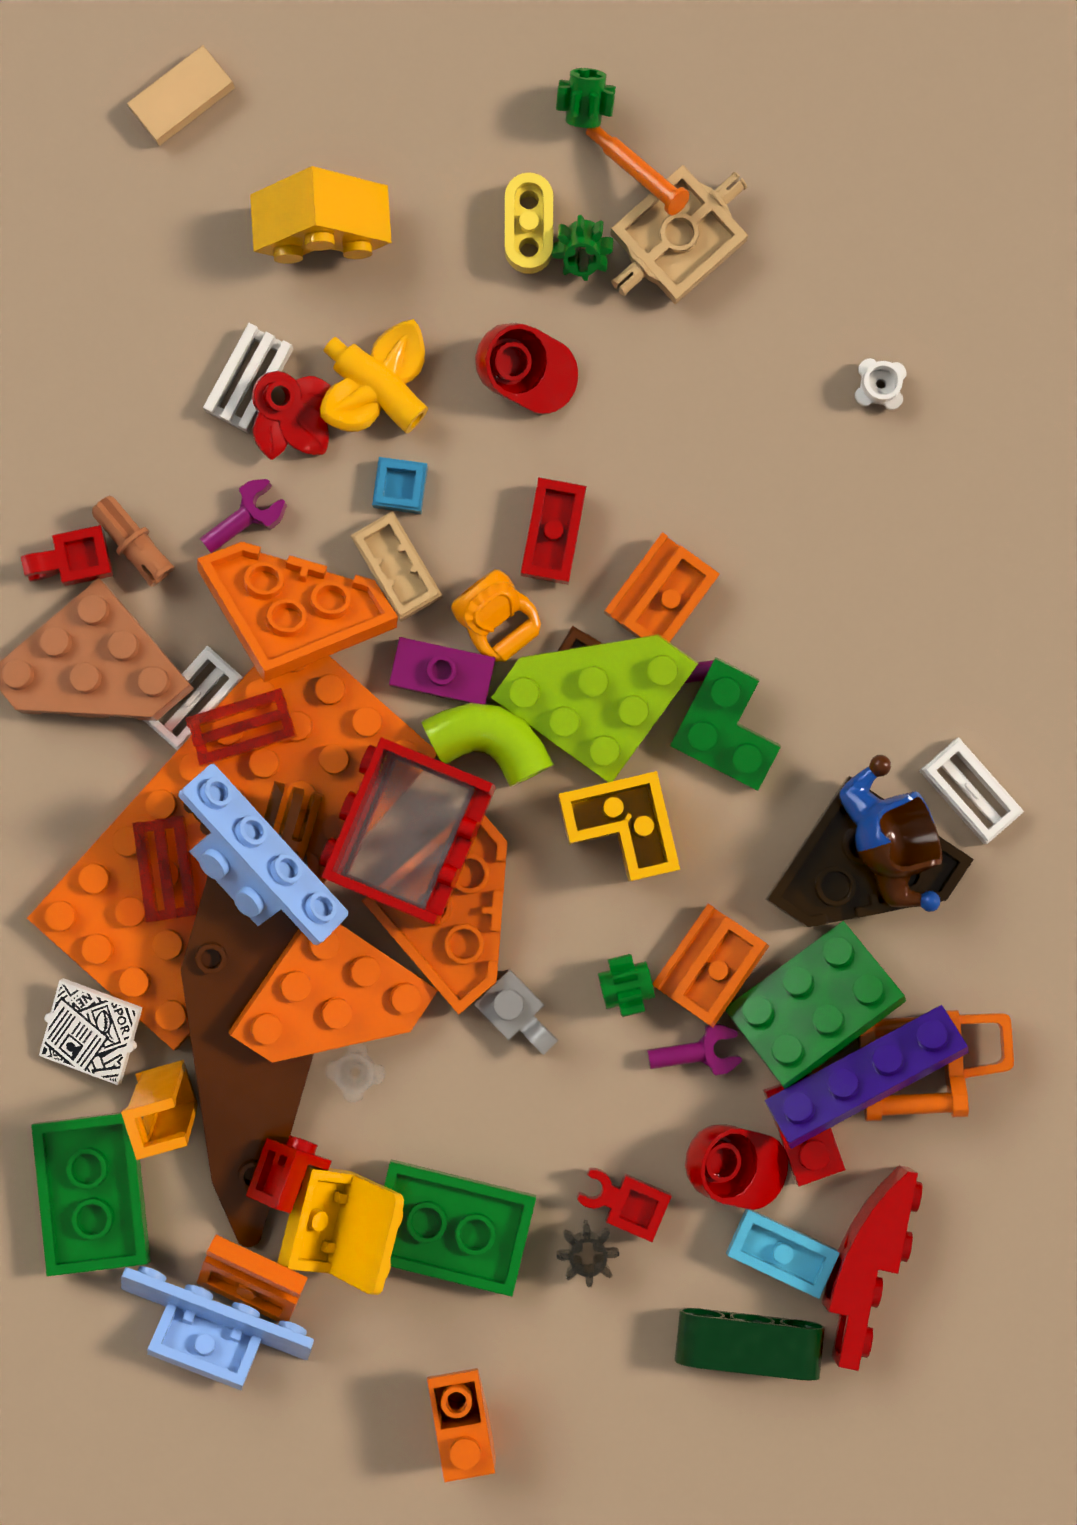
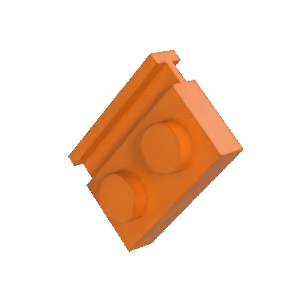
(661, 591)
(710, 965)
(251, 1279)

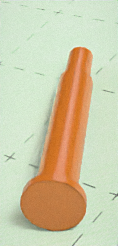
(673, 198)

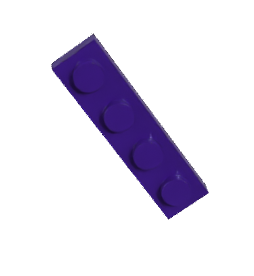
(866, 1076)

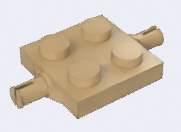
(681, 247)

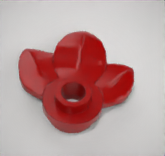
(295, 420)

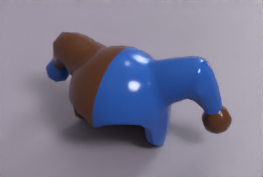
(893, 836)

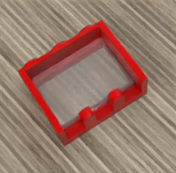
(407, 830)

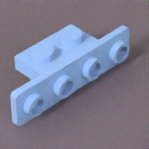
(255, 861)
(208, 1334)

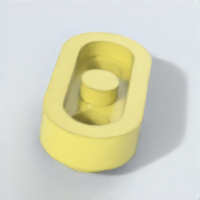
(528, 225)

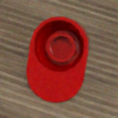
(527, 367)
(736, 1166)

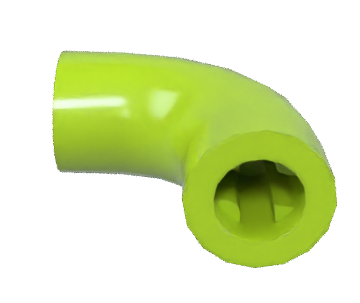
(492, 732)

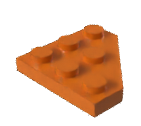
(292, 607)
(464, 948)
(330, 998)

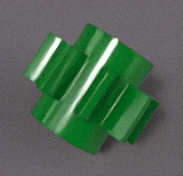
(585, 98)
(582, 234)
(626, 985)

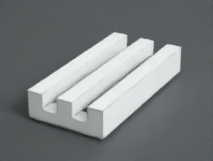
(232, 368)
(193, 670)
(943, 760)

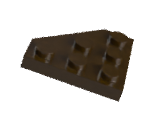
(833, 884)

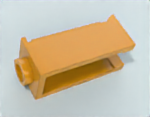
(168, 1108)

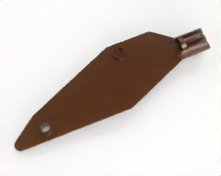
(238, 1089)

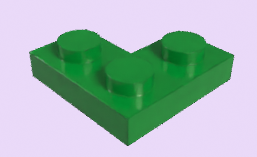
(713, 732)

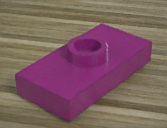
(442, 671)

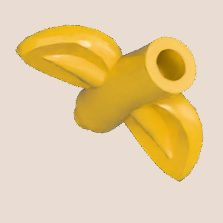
(376, 380)

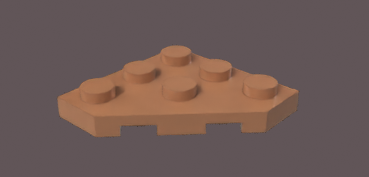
(92, 664)

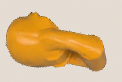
(488, 606)

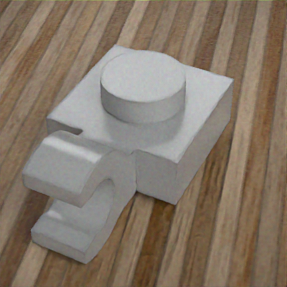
(512, 1008)

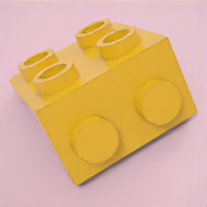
(343, 1228)

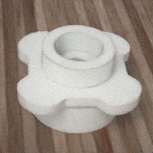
(890, 373)

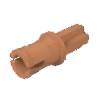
(132, 541)

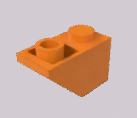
(462, 1425)

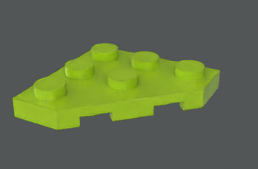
(597, 696)

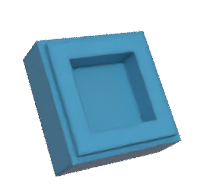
(400, 485)

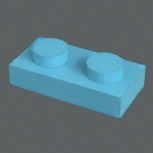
(782, 1253)

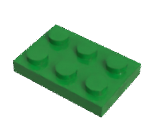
(815, 1005)
(89, 1195)
(459, 1227)

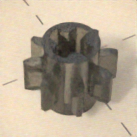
(599, 1260)

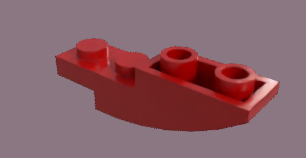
(872, 1243)

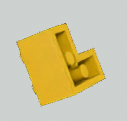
(320, 213)
(631, 810)

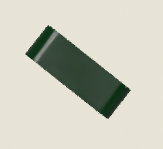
(749, 1344)

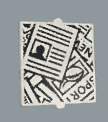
(90, 1031)

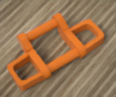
(956, 1098)

